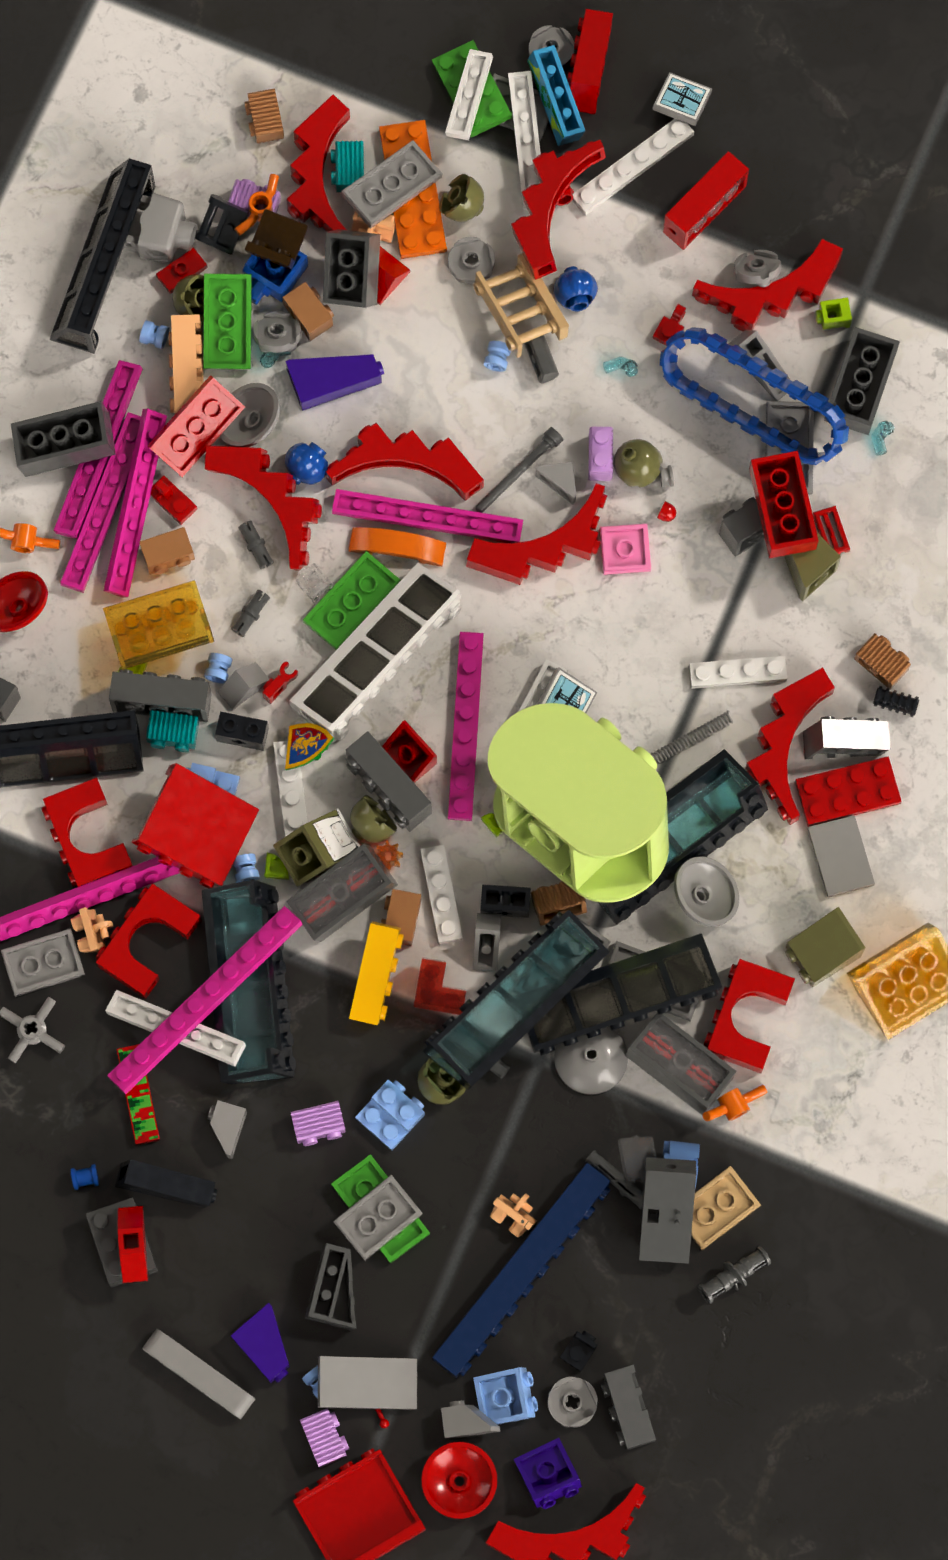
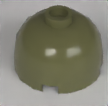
(463, 200)
(189, 296)
(637, 463)
(371, 822)
(437, 1084)

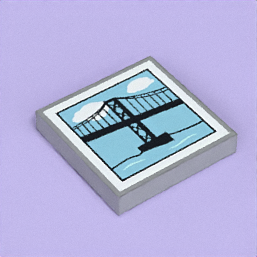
(682, 99)
(567, 690)

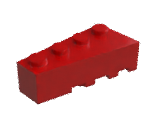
(590, 59)

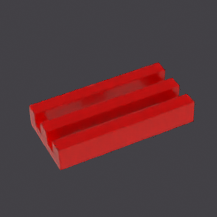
(824, 512)

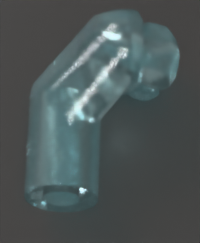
(268, 359)
(623, 363)
(880, 433)

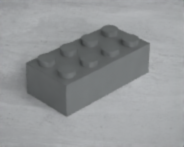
(863, 378)
(63, 439)
(159, 694)
(388, 781)

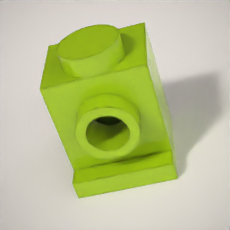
(836, 307)

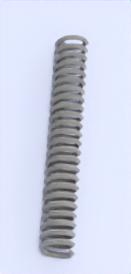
(691, 734)

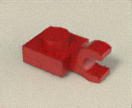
(669, 327)
(276, 686)

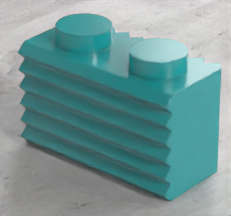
(349, 163)
(172, 730)

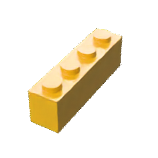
(375, 973)

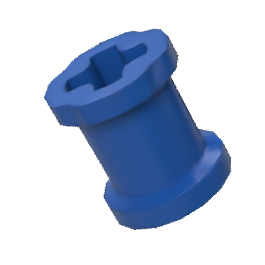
(84, 1177)

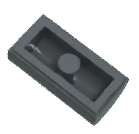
(541, 359)

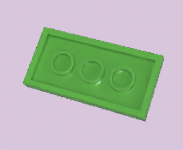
(492, 106)
(227, 321)
(351, 600)
(357, 1184)

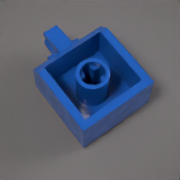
(274, 281)

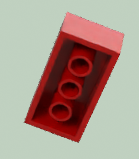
(783, 504)

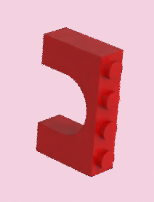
(63, 811)
(153, 907)
(746, 981)

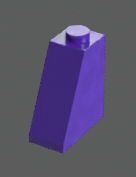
(263, 1344)

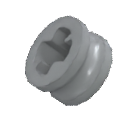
(666, 476)

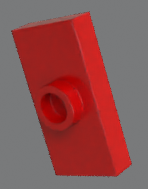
(187, 264)

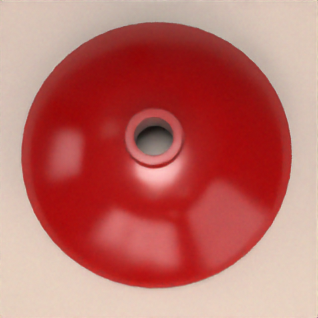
(21, 599)
(455, 1461)

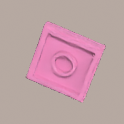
(625, 549)

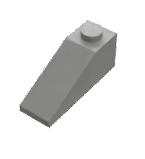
(755, 346)

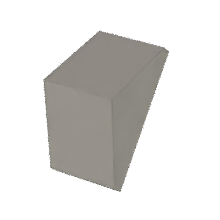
(559, 478)
(243, 685)

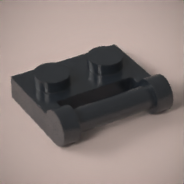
(225, 234)

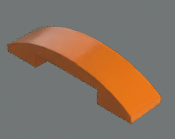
(397, 544)

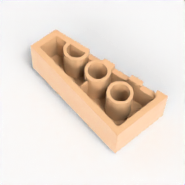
(185, 358)

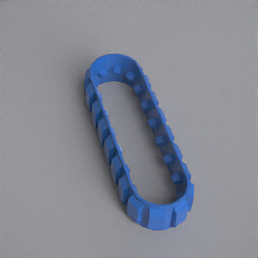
(774, 377)

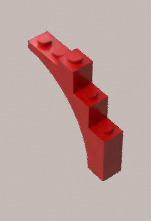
(316, 137)
(541, 200)
(748, 303)
(409, 452)
(294, 512)
(511, 560)
(793, 706)
(572, 1545)

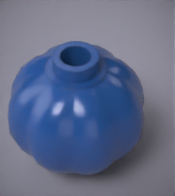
(575, 289)
(306, 463)

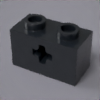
(241, 731)
(505, 900)

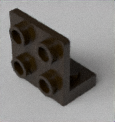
(277, 239)

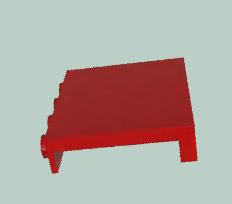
(196, 827)
(359, 1511)

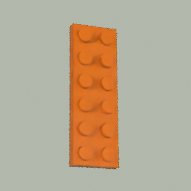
(419, 220)

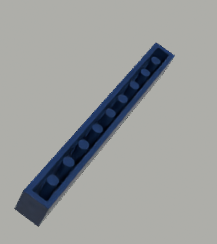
(521, 1270)

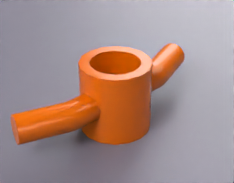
(259, 198)
(25, 538)
(734, 1104)

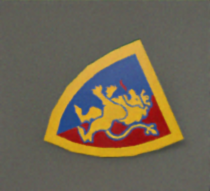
(306, 744)

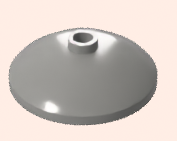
(257, 418)
(714, 887)
(596, 1074)

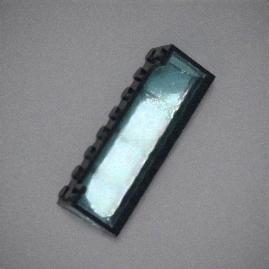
(701, 817)
(515, 999)
(258, 1006)

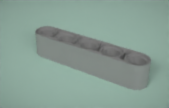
(198, 1373)

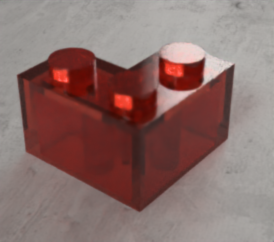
(432, 994)

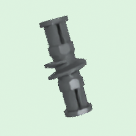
(734, 1274)

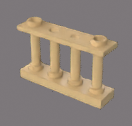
(534, 288)

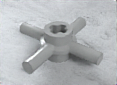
(33, 1038)

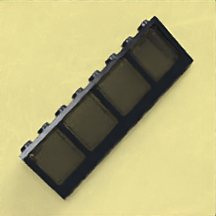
(101, 254)
(70, 748)
(629, 992)

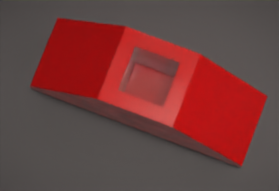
(132, 1244)

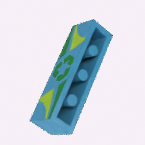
(556, 95)

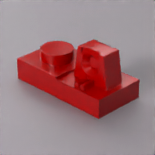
(172, 500)

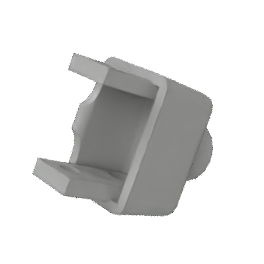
(162, 229)

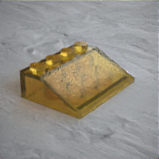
(158, 624)
(904, 980)

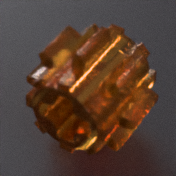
(395, 855)

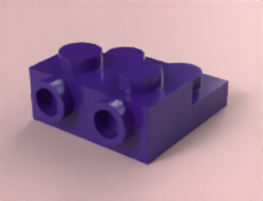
(548, 1474)

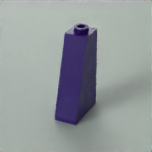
(332, 377)

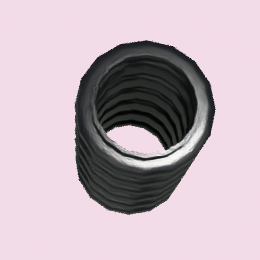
(896, 701)

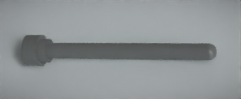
(550, 439)

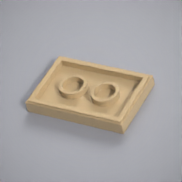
(720, 1207)

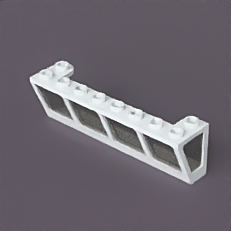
(376, 650)

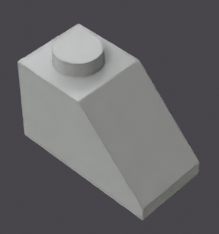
(486, 942)
(227, 1125)
(466, 1421)

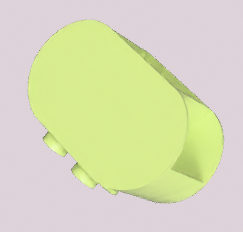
(580, 801)

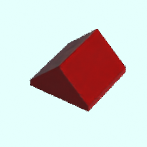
(390, 275)
(410, 751)

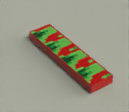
(140, 1106)

